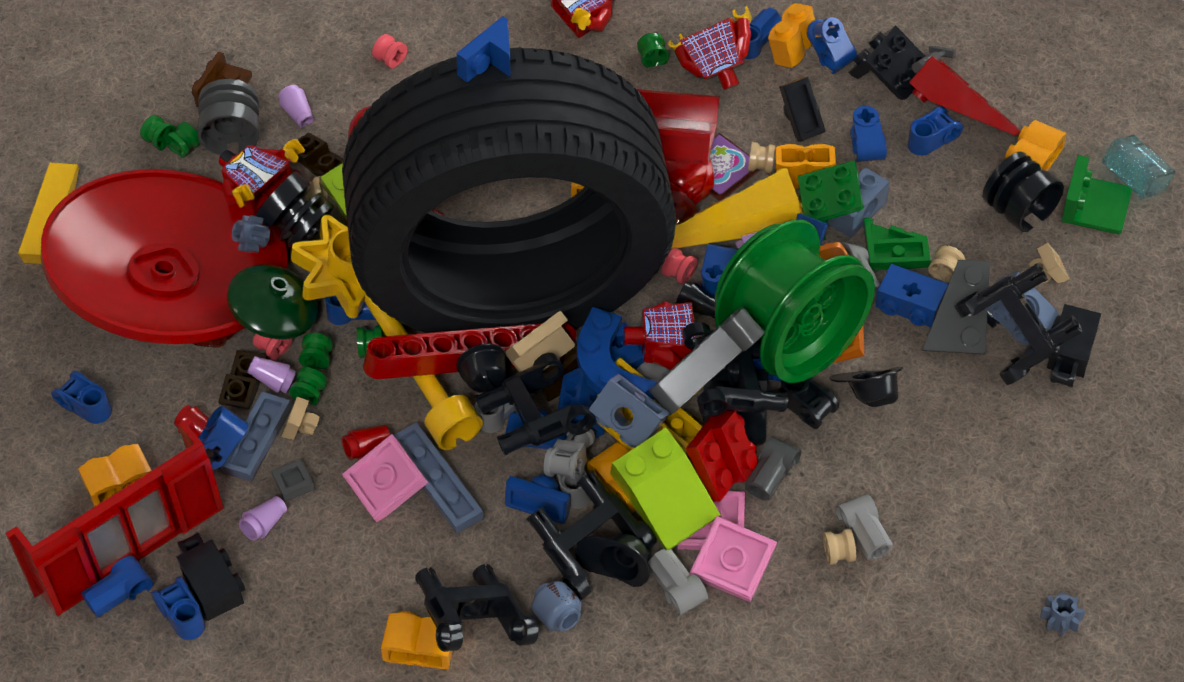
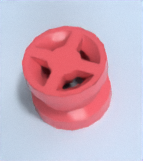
(389, 51)
(679, 266)
(273, 347)

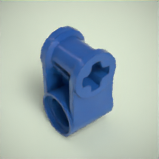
(833, 46)
(933, 131)
(867, 135)
(714, 263)
(83, 398)
(222, 434)
(177, 605)

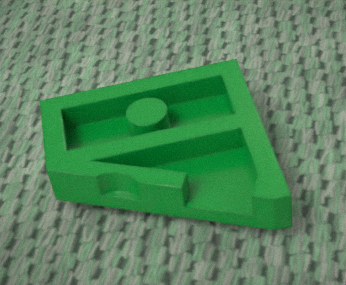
(895, 247)

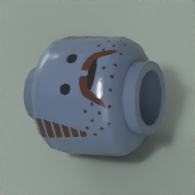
(556, 606)

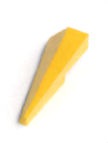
(742, 213)

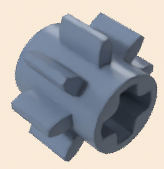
(250, 233)
(1062, 613)

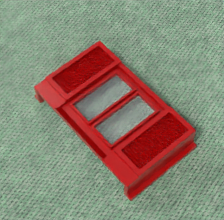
(126, 524)

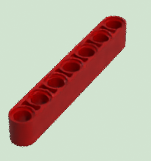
(437, 351)

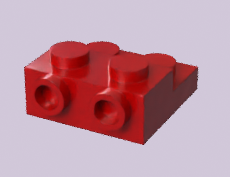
(722, 454)

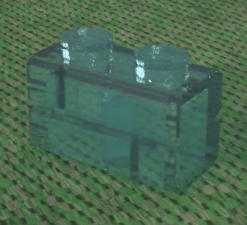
(1138, 166)

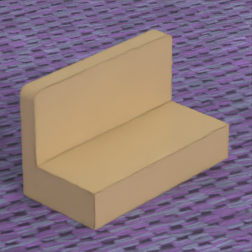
(546, 338)

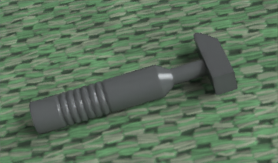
(935, 51)

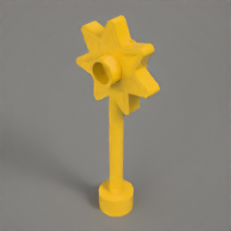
(334, 275)

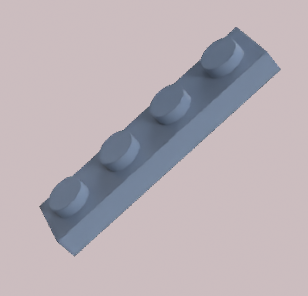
(444, 485)

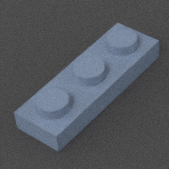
(264, 424)

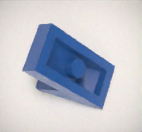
(487, 48)

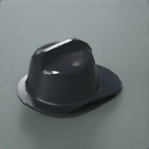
(483, 367)
(872, 387)
(619, 558)

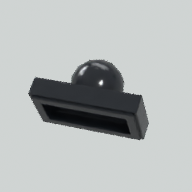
(802, 109)

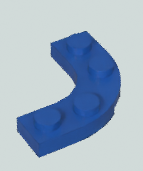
(594, 353)

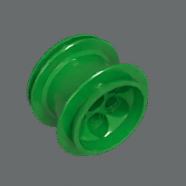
(797, 297)

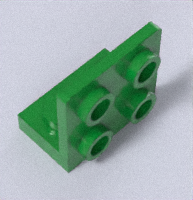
(831, 192)
(1095, 201)

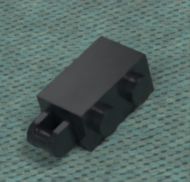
(1075, 353)
(209, 576)

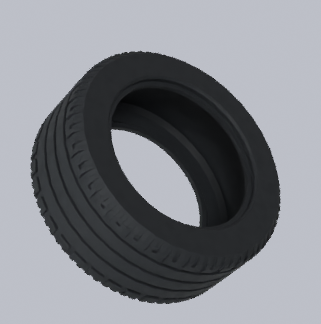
(543, 121)

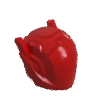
(691, 179)

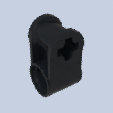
(810, 402)

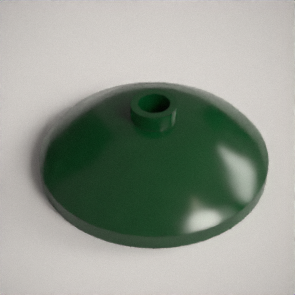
(271, 302)

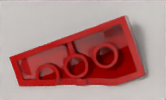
(948, 89)

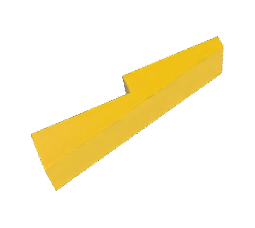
(57, 184)

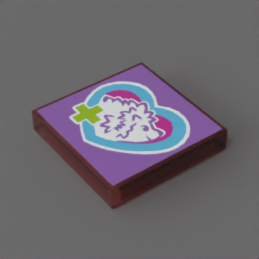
(729, 167)

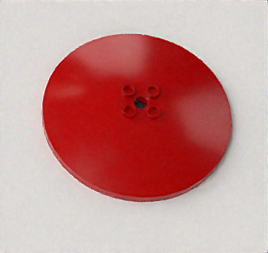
(122, 228)

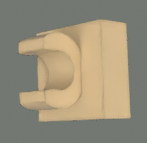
(1051, 264)
(299, 420)

